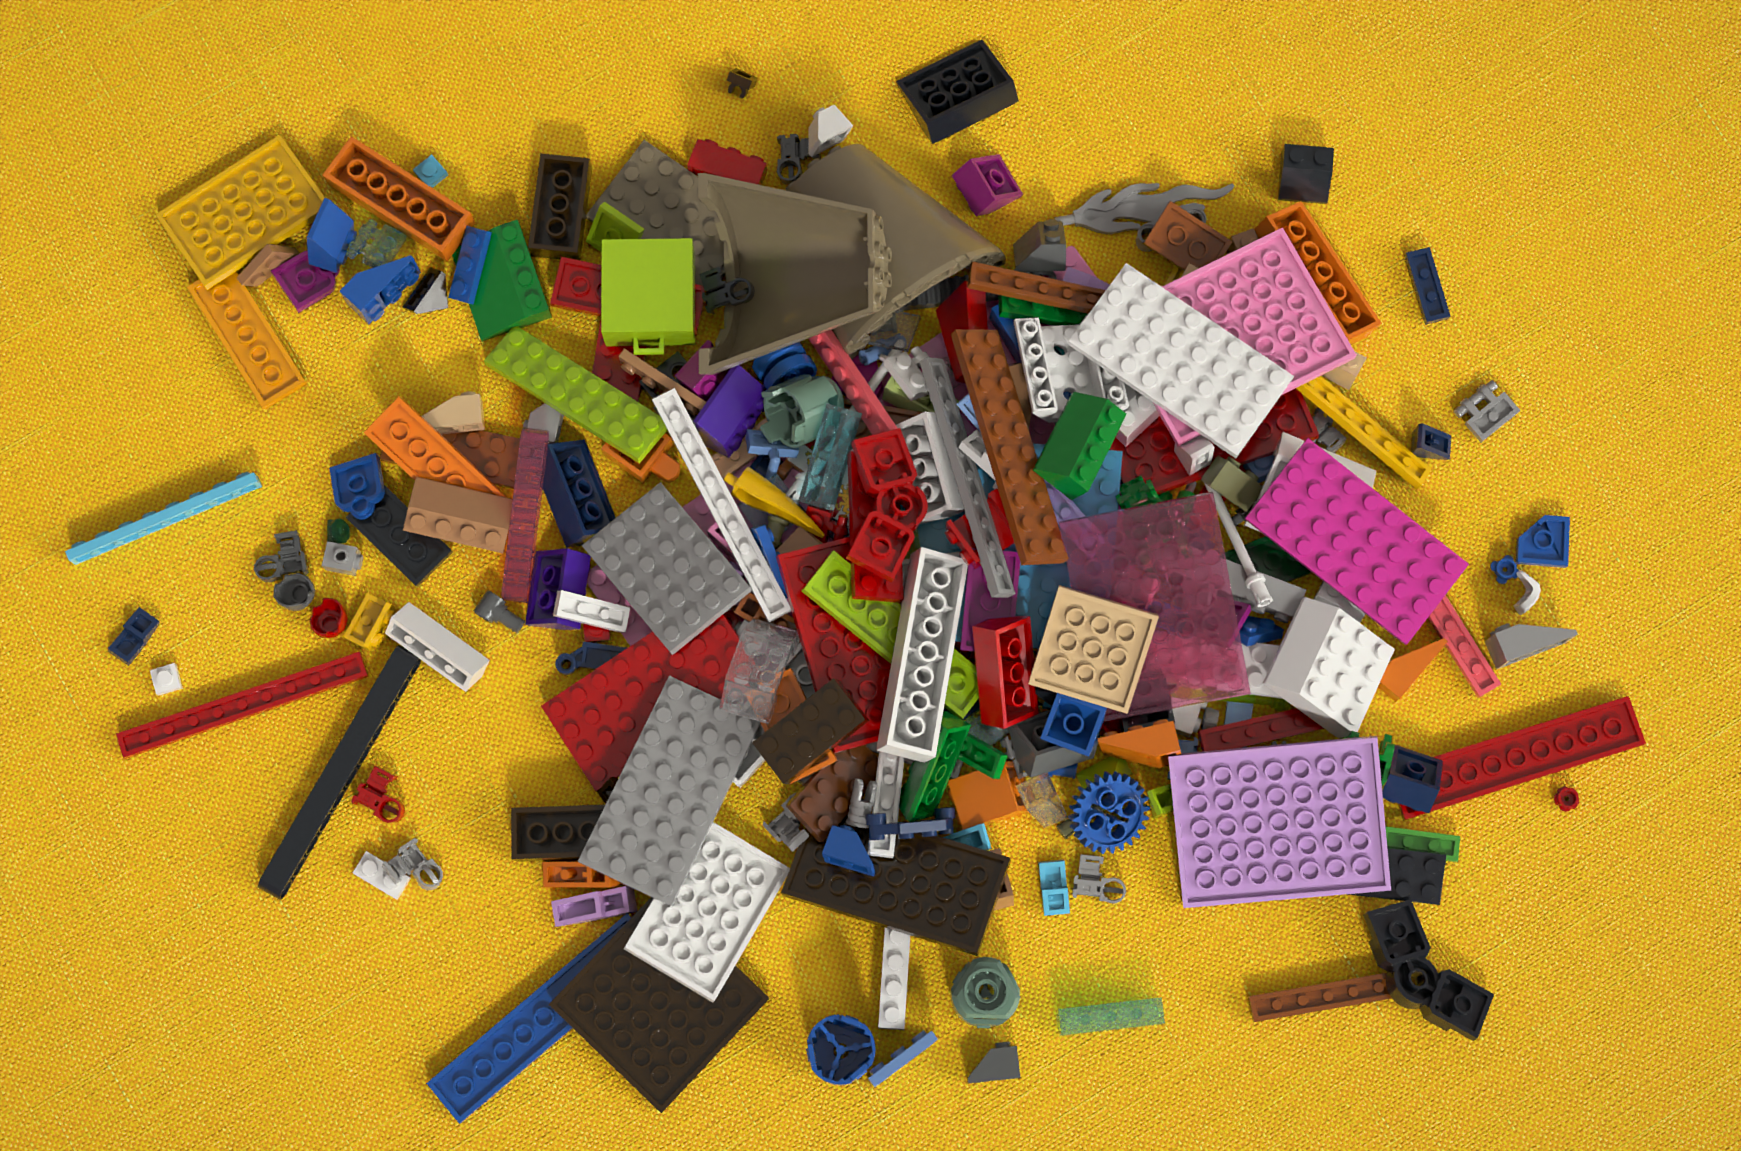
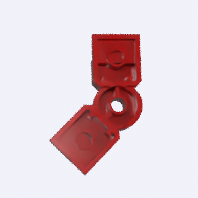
(888, 477)

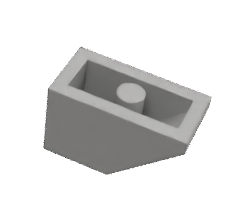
(546, 419)

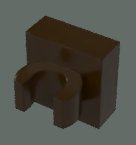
(742, 80)

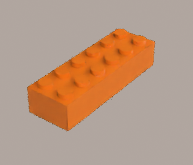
(398, 198)
(1327, 271)

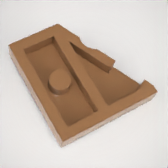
(266, 260)

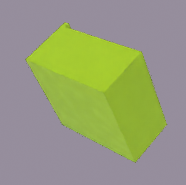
(648, 293)

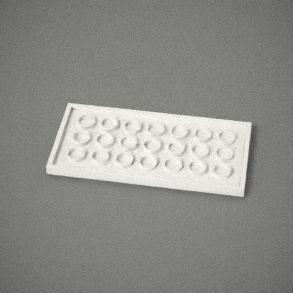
(1180, 360)

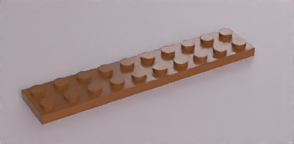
(1009, 447)

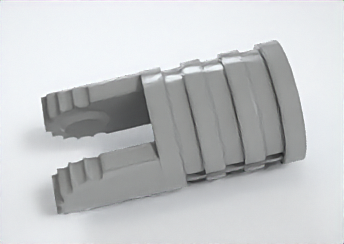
(861, 806)

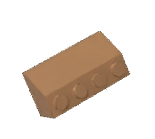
(458, 515)

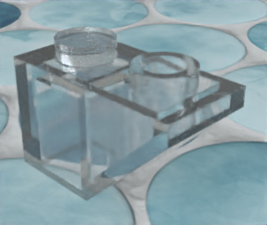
(1042, 800)

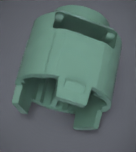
(797, 408)
(970, 1004)

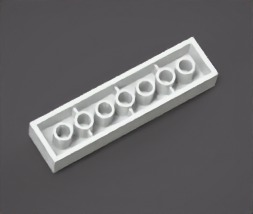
(922, 655)

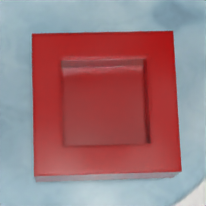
(595, 634)

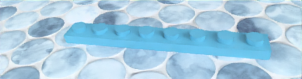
(155, 521)

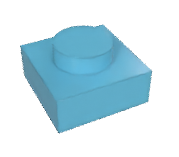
(430, 171)

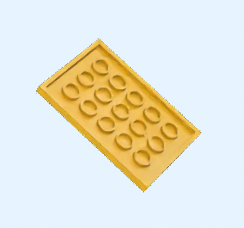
(242, 211)

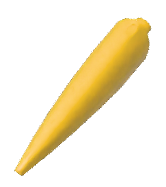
(763, 495)

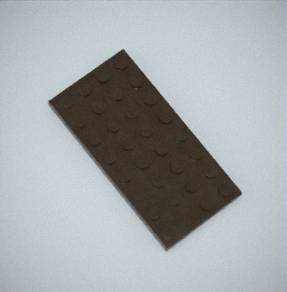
(925, 891)

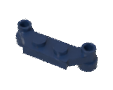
(588, 656)
(942, 823)

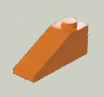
(1407, 668)
(574, 874)

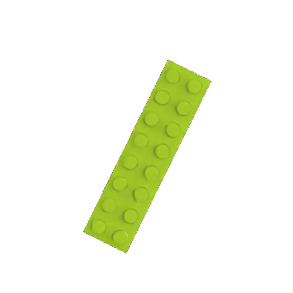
(577, 393)
(877, 627)

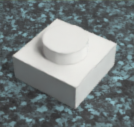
(166, 679)

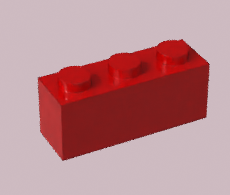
(727, 163)

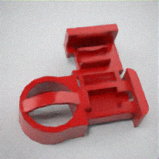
(375, 793)

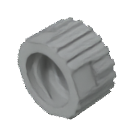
(1209, 718)

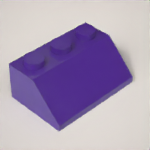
(730, 411)
(551, 573)

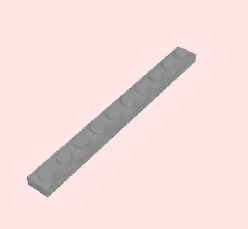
(967, 478)

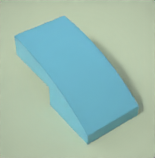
(1054, 887)

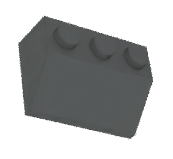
(1039, 755)

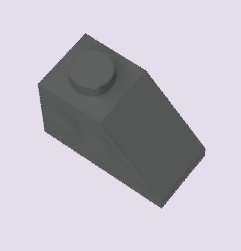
(997, 1064)

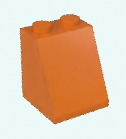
(986, 799)

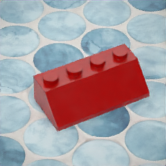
(1003, 670)

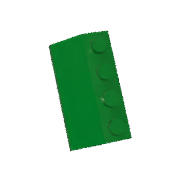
(1079, 443)
(929, 779)

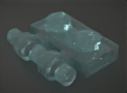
(384, 247)

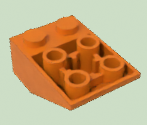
(1143, 745)

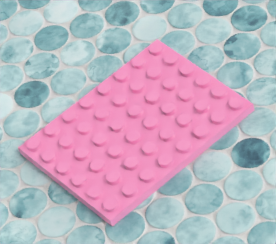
(1271, 306)

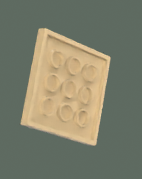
(1093, 649)

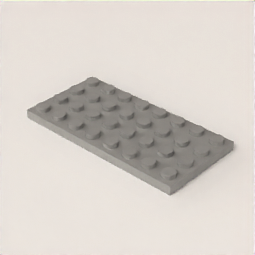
(669, 792)

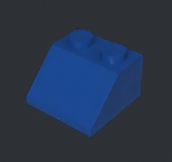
(330, 237)

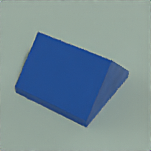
(1074, 724)

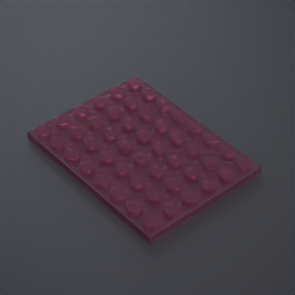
(1174, 565)

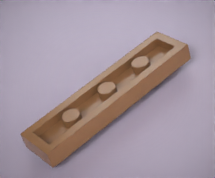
(653, 378)

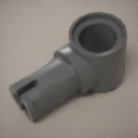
(494, 609)

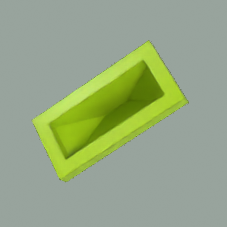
(1109, 764)
(1160, 801)

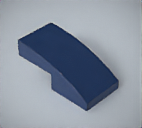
(134, 636)

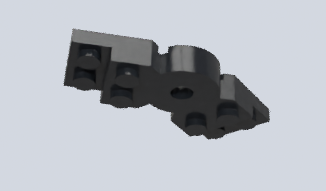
(1442, 997)

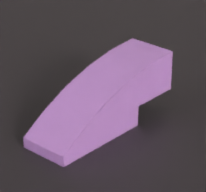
(594, 906)

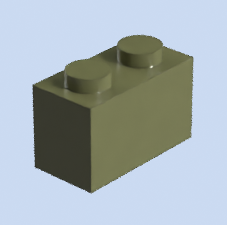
(1233, 483)

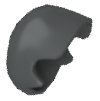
(294, 592)

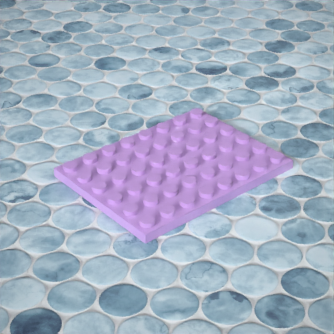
(1280, 822)

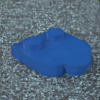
(358, 485)

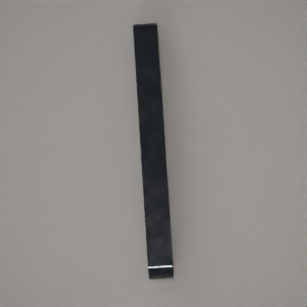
(339, 773)

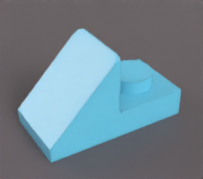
(973, 836)

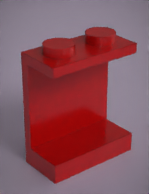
(961, 534)

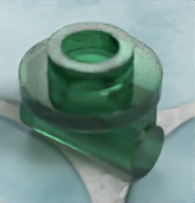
(337, 531)

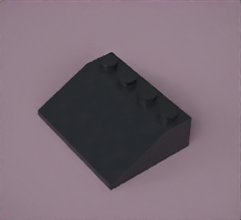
(958, 91)

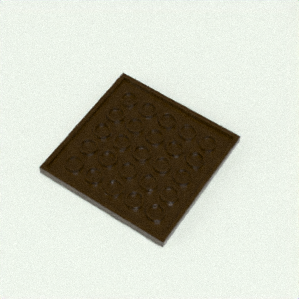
(649, 1022)

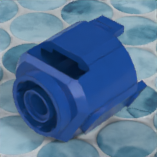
(829, 1034)

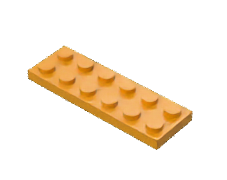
(248, 339)

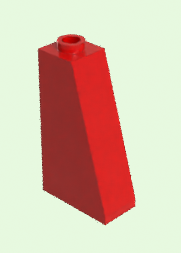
(965, 311)

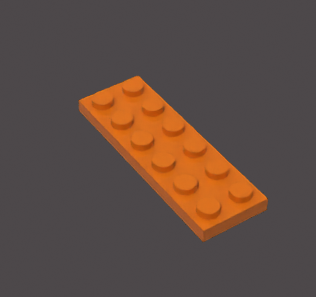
(423, 450)

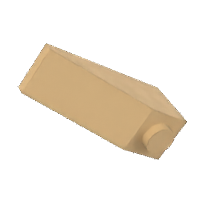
(458, 414)

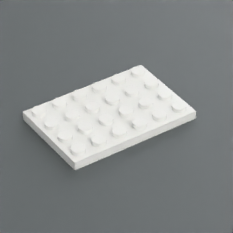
(712, 914)

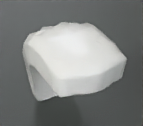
(1531, 594)

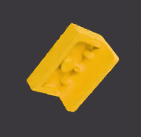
(369, 622)

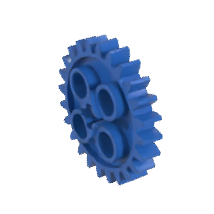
(1098, 833)

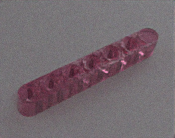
(525, 515)

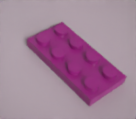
(978, 601)

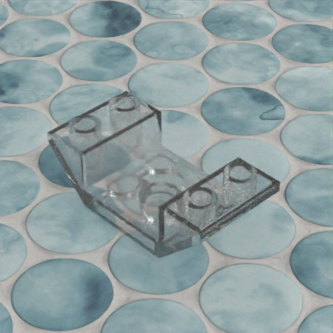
(757, 670)

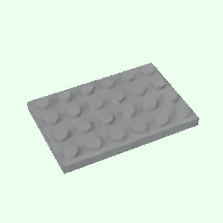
(666, 568)

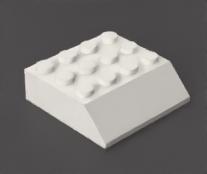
(1328, 666)

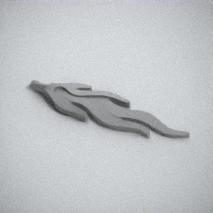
(1131, 205)

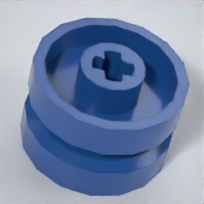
(783, 365)

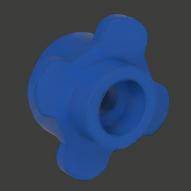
(1507, 562)

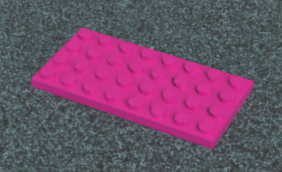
(1356, 541)

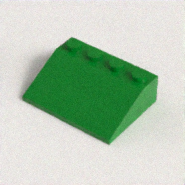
(508, 285)

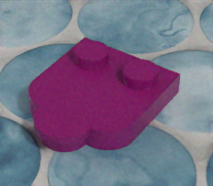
(304, 282)

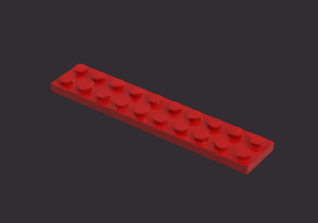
(1535, 753)

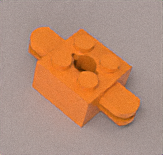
(655, 462)

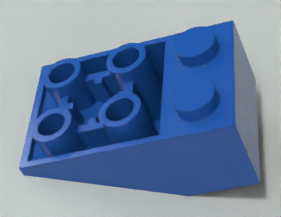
(377, 287)

